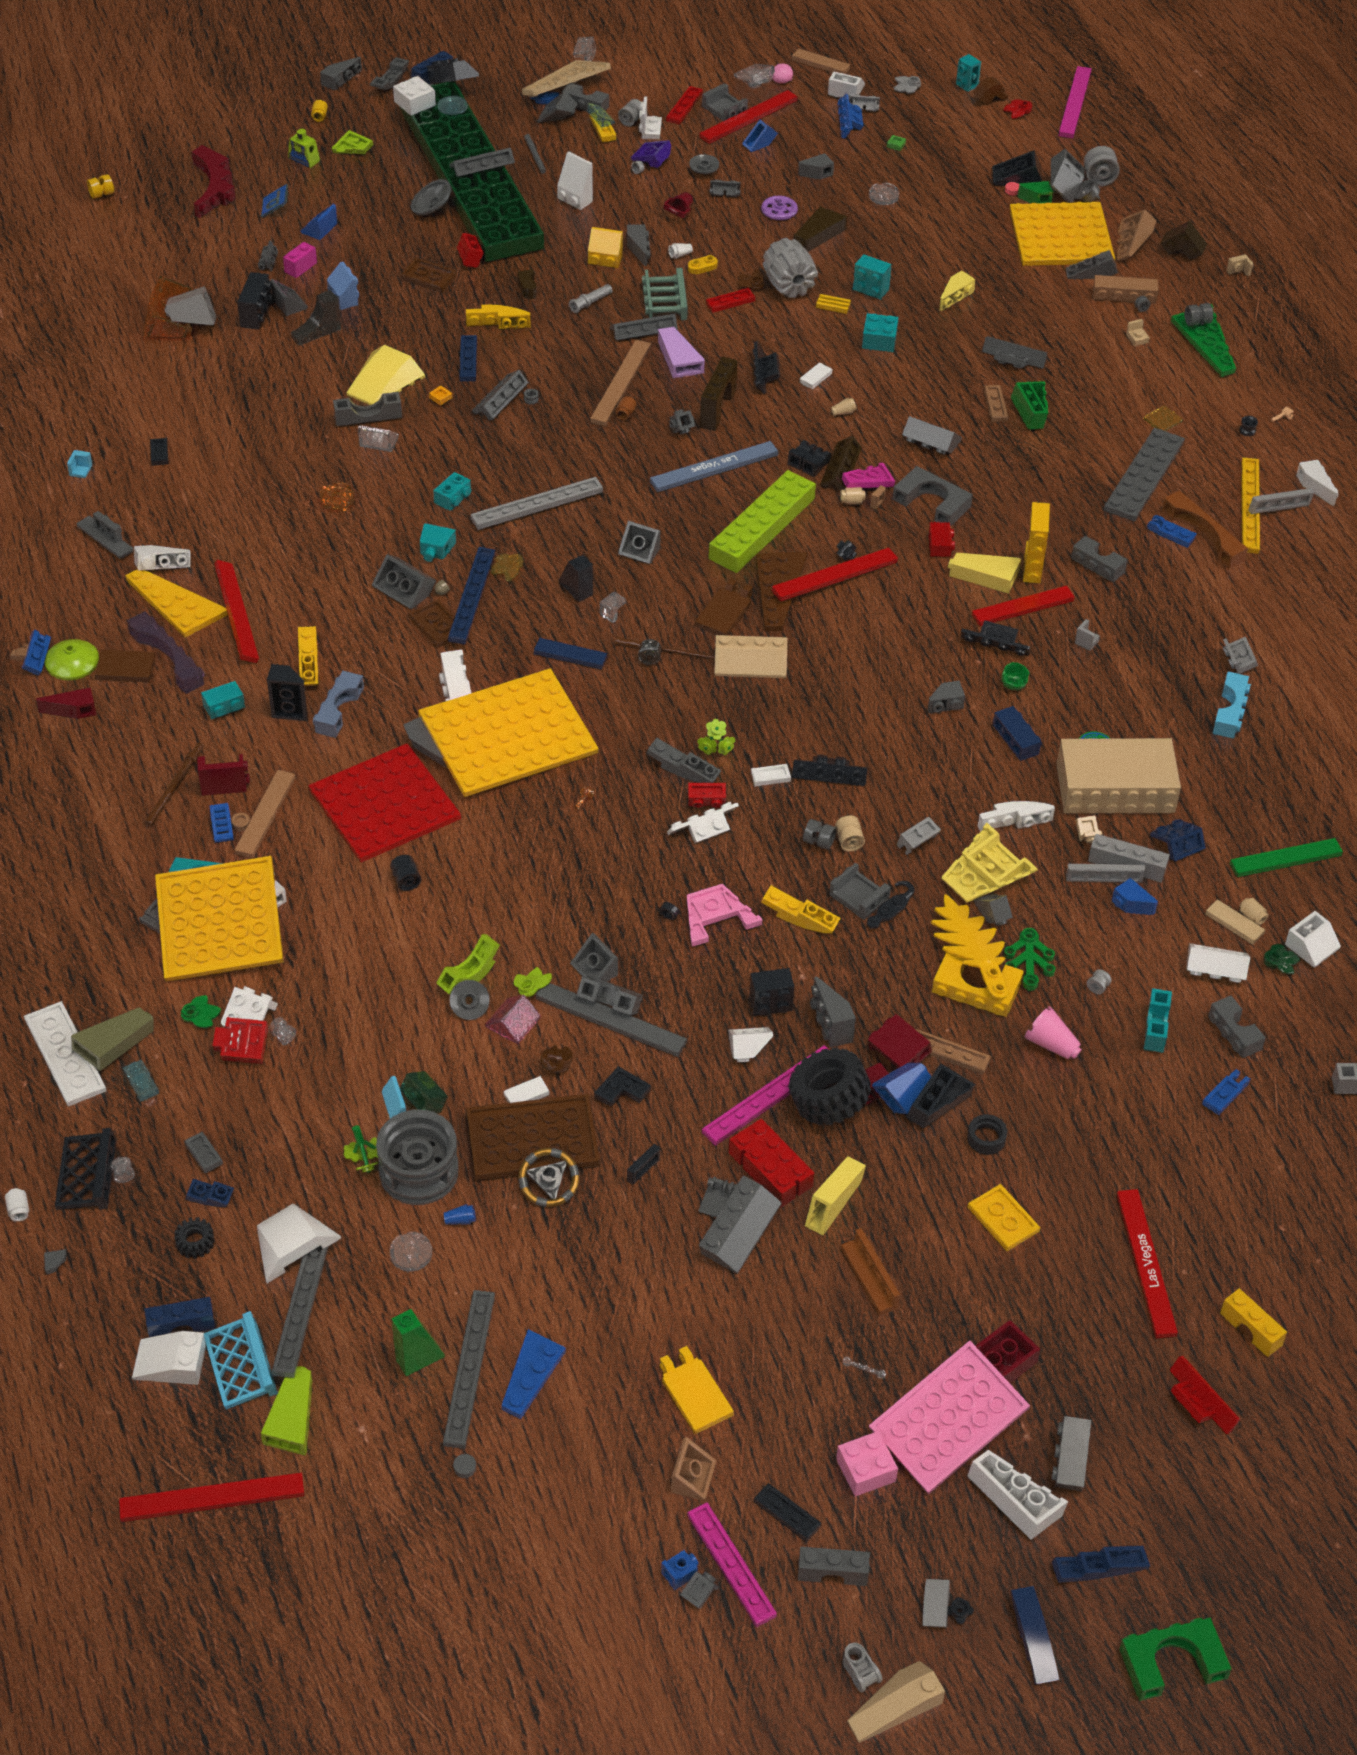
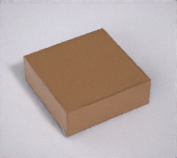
(878, 497)

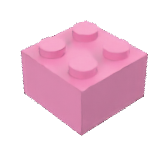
(866, 1463)

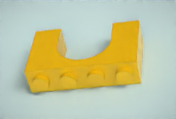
(1036, 546)
(951, 985)

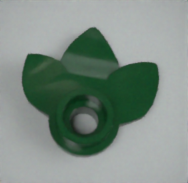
(1280, 958)

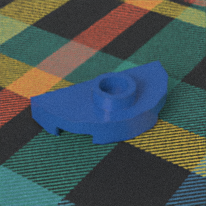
(545, 98)

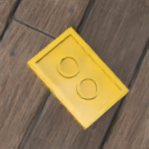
(1003, 1217)

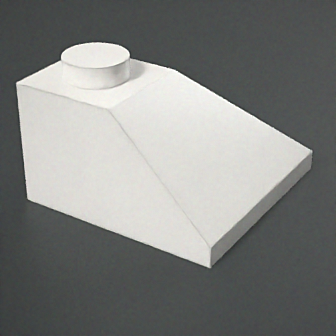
(748, 1042)

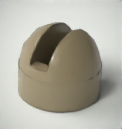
(441, 588)

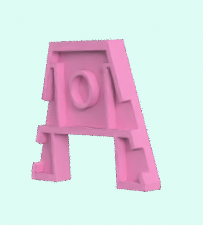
(713, 906)

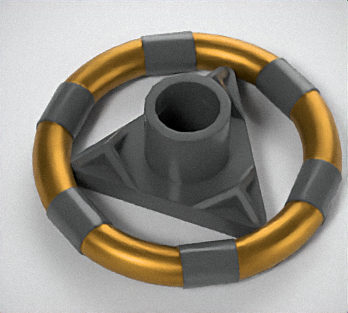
(548, 1177)

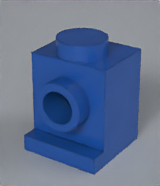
(675, 1573)

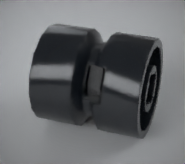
(405, 872)

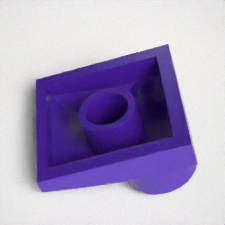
(653, 153)

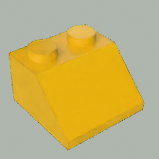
(605, 247)

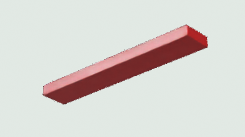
(1023, 605)

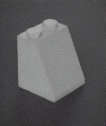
(191, 307)

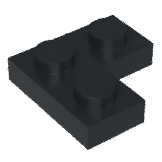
(621, 1083)

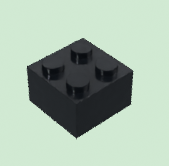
(771, 992)

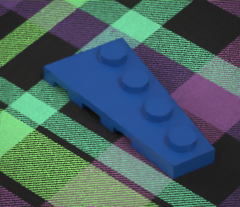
(533, 1368)

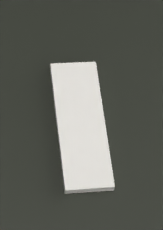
(72, 1073)

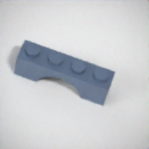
(346, 688)

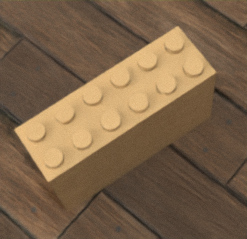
(1118, 775)

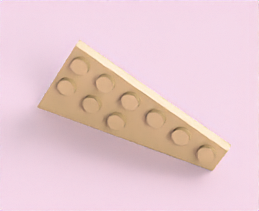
(568, 74)

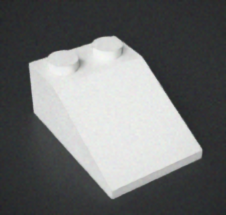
(576, 182)
(171, 1358)

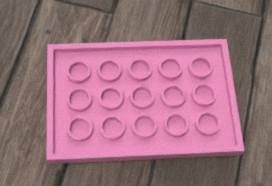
(949, 1417)

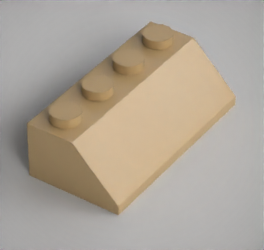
(751, 656)

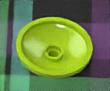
(71, 659)

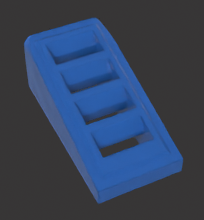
(220, 812)

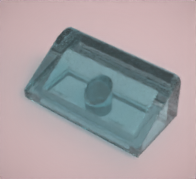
(600, 115)

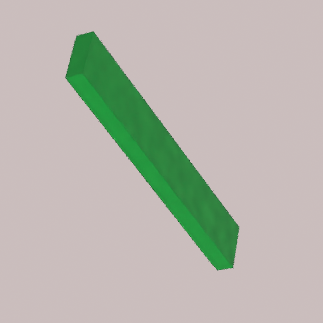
(1286, 857)

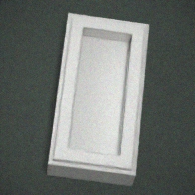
(815, 376)
(770, 775)
(530, 1090)

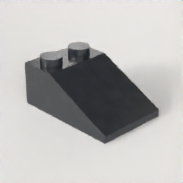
(1020, 169)

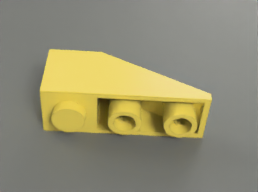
(958, 287)

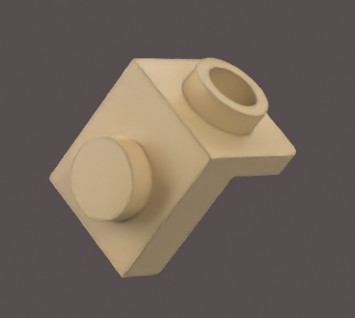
(1087, 828)

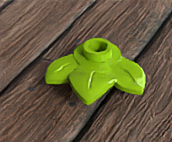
(532, 982)

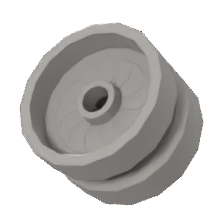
(1101, 165)

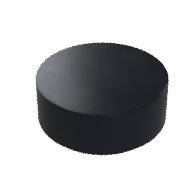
(669, 911)

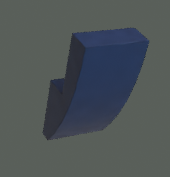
(208, 1194)

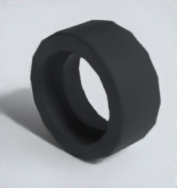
(987, 1147)

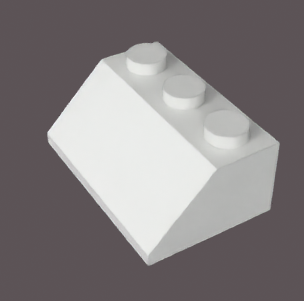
(1217, 962)

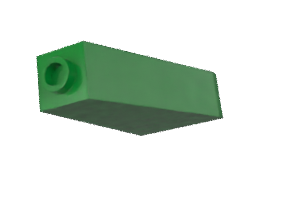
(413, 1343)

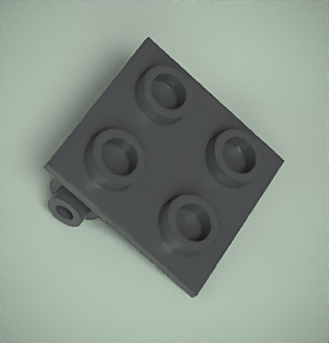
(716, 1196)

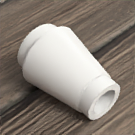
(678, 250)

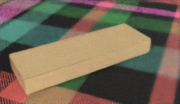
(1235, 922)

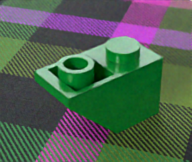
(1035, 192)

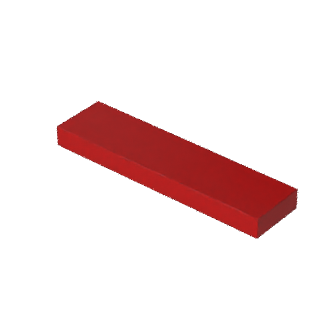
(684, 105)

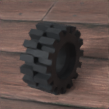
(190, 1228)

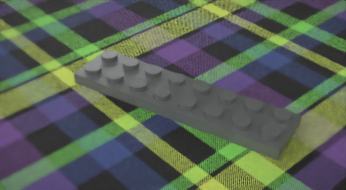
(1144, 474)

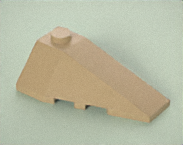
(900, 1699)

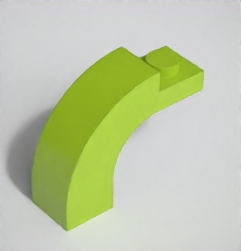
(473, 968)

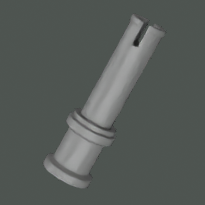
(585, 300)

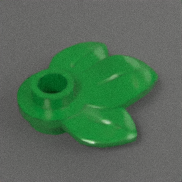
(200, 1012)

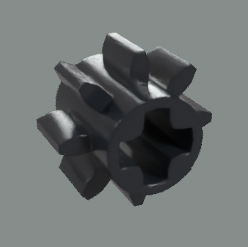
(846, 550)

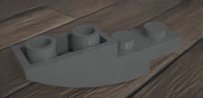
(686, 766)

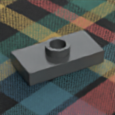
(203, 1152)

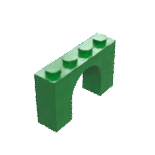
(1196, 1637)

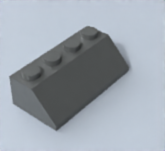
(739, 1225)

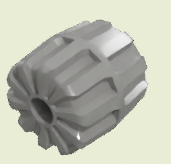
(790, 267)

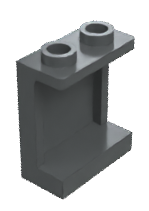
(722, 104)
(858, 892)

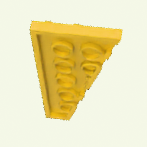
(179, 606)

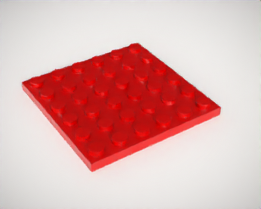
(384, 802)

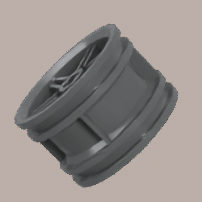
(424, 1156)

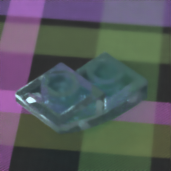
(140, 1080)

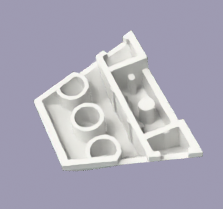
(289, 1237)

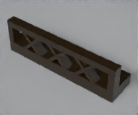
(841, 461)

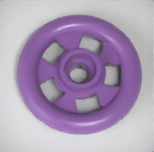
(779, 206)

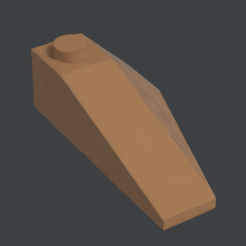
(1133, 233)

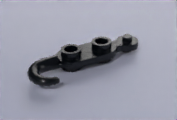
(892, 906)

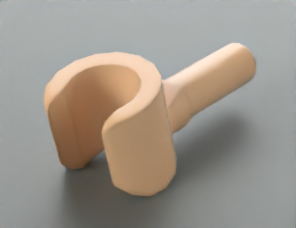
(1286, 412)

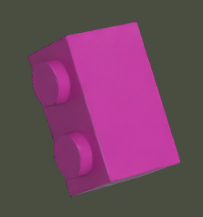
(300, 259)

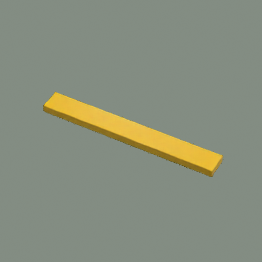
(1249, 489)

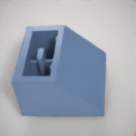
(344, 286)

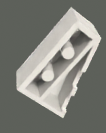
(453, 675)

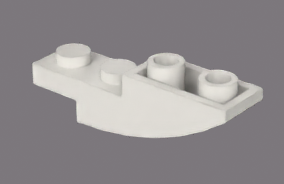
(1017, 812)

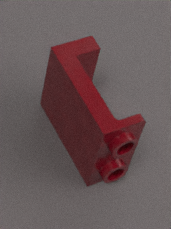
(223, 777)
(899, 1042)

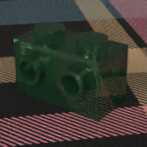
(423, 1092)

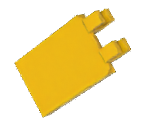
(695, 1391)

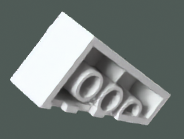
(1021, 1499)

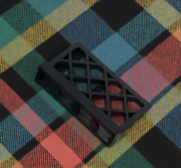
(101, 1184)

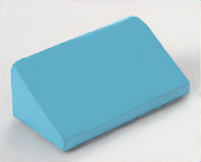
(393, 1097)

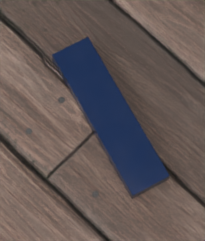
(468, 357)
(570, 653)

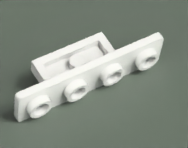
(706, 826)

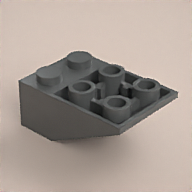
(1066, 175)
(832, 1014)

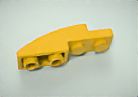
(499, 315)
(308, 655)
(798, 913)

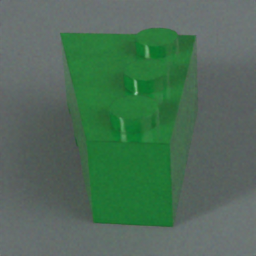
(1031, 403)

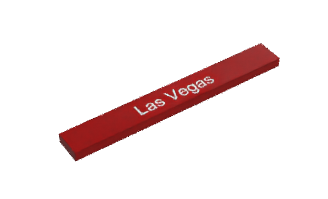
(1147, 1264)

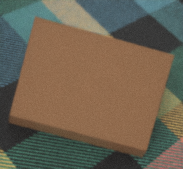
(692, 1471)

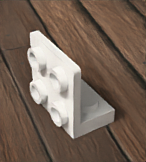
(649, 125)

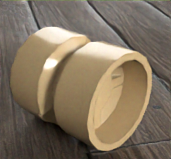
(850, 833)

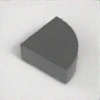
(54, 1260)

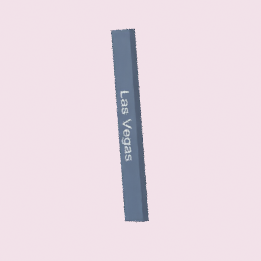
(714, 466)

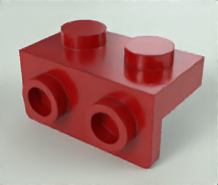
(706, 794)

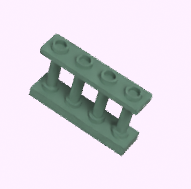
(679, 289)

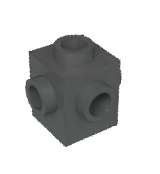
(681, 421)

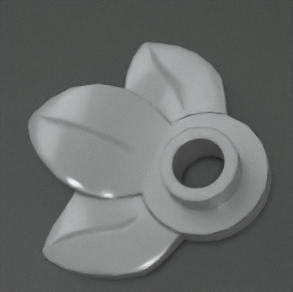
(907, 84)

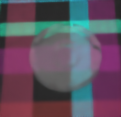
(884, 194)
(411, 1251)

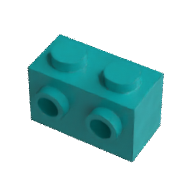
(968, 72)
(452, 491)
(223, 700)

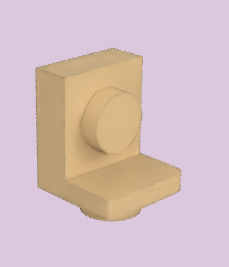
(1240, 264)
(1136, 333)

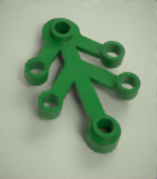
(1030, 938)

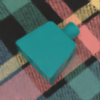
(436, 541)

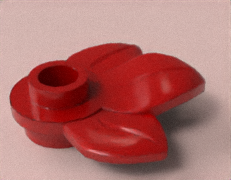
(1018, 108)

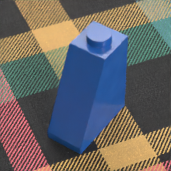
(902, 1086)

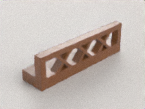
(871, 1273)

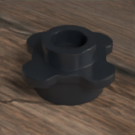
(960, 1603)

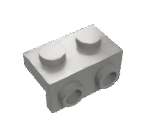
(1241, 655)

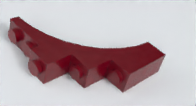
(221, 184)

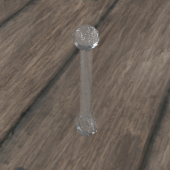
(847, 1362)

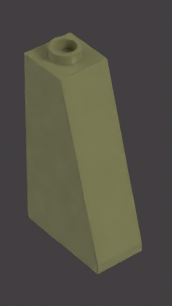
(112, 1038)

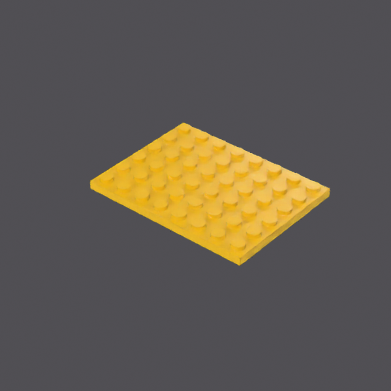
(508, 732)

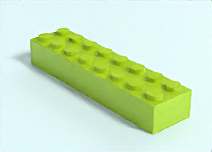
(762, 521)

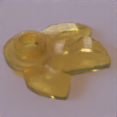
(508, 565)

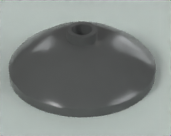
(431, 197)

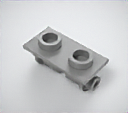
(871, 102)

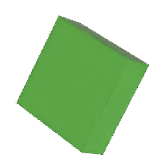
(896, 143)

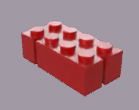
(771, 1162)

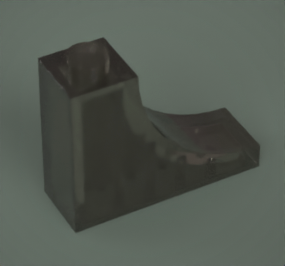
(322, 321)

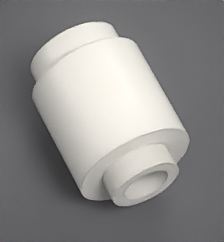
(17, 1204)

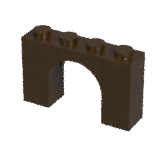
(720, 386)

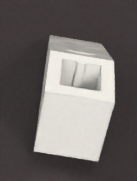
(1313, 476)
(160, 557)

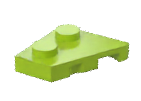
(352, 144)

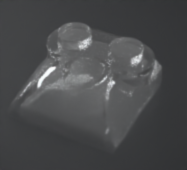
(756, 75)

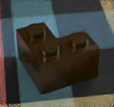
(1185, 238)

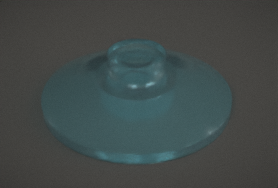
(452, 105)

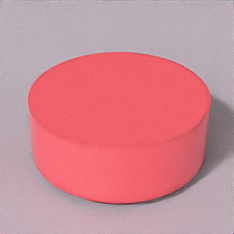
(1012, 188)

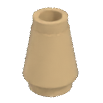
(844, 407)

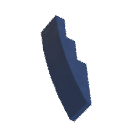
(1101, 1564)
(1034, 1635)

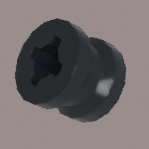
(1248, 426)

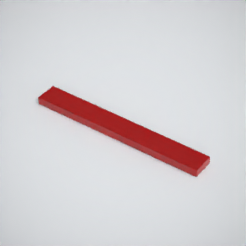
(748, 117)
(834, 574)
(236, 611)
(211, 1497)

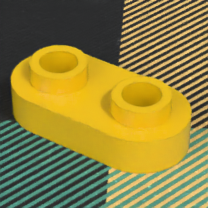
(702, 264)

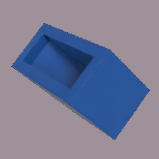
(760, 136)
(1134, 899)

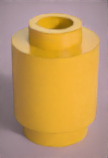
(319, 110)

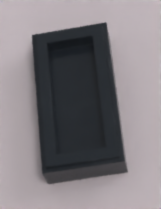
(159, 451)
(643, 1164)

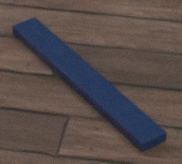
(471, 595)

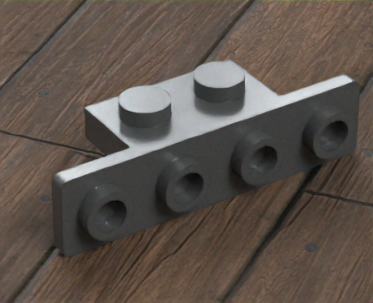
(1014, 353)
(105, 533)

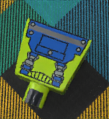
(303, 149)

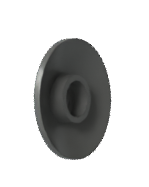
(704, 164)
(479, 997)

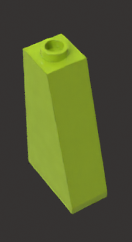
(290, 1414)

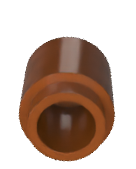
(625, 408)

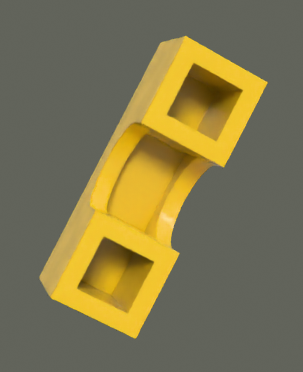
(1266, 1332)

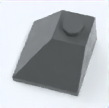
(558, 108)

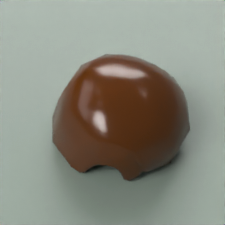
(556, 1059)

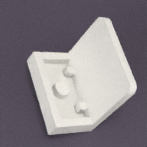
(247, 1005)

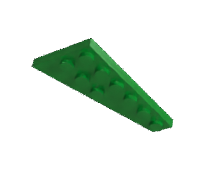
(1209, 342)

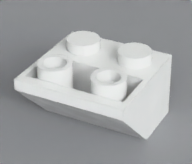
(843, 83)
(1313, 939)

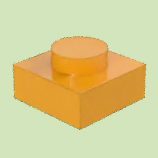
(440, 395)

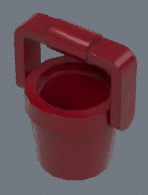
(679, 204)

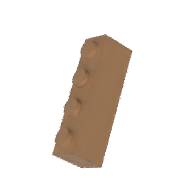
(1124, 288)

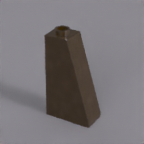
(820, 228)

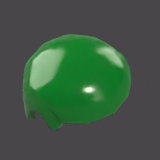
(1015, 676)

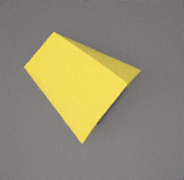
(384, 372)
(985, 867)

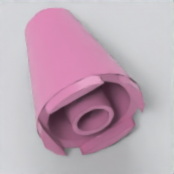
(1053, 1035)

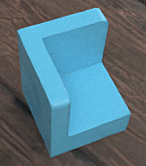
(79, 464)

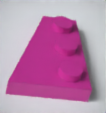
(869, 478)

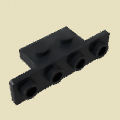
(766, 367)
(997, 635)
(829, 770)

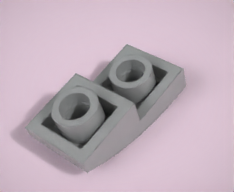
(936, 1603)

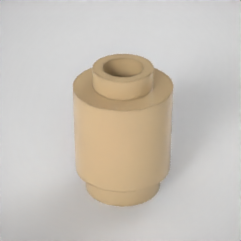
(852, 496)
(1253, 911)

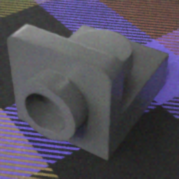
(699, 1588)

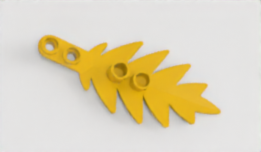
(972, 944)

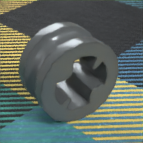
(1142, 303)
(531, 396)

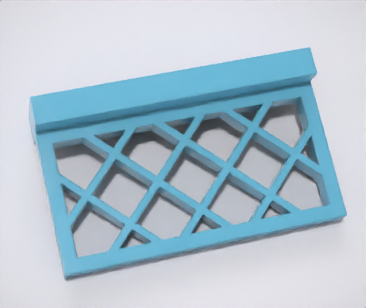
(256, 1351)

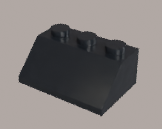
(450, 70)
(286, 693)

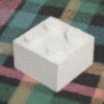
(414, 95)

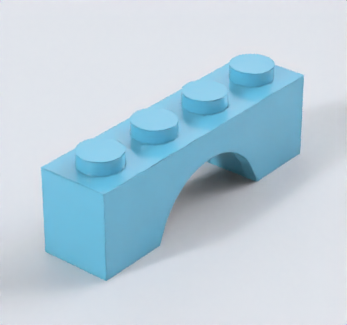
(1227, 718)

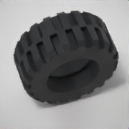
(837, 1101)

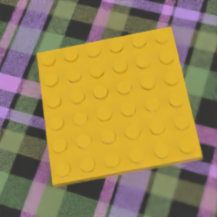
(1059, 232)
(218, 918)

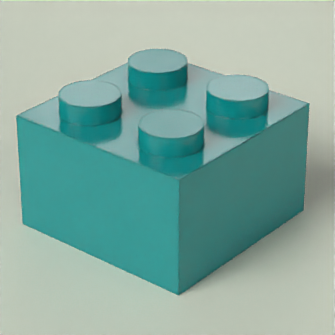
(872, 276)
(880, 332)

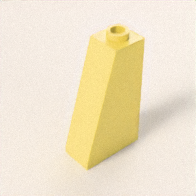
(985, 570)
(834, 1194)

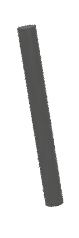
(535, 154)

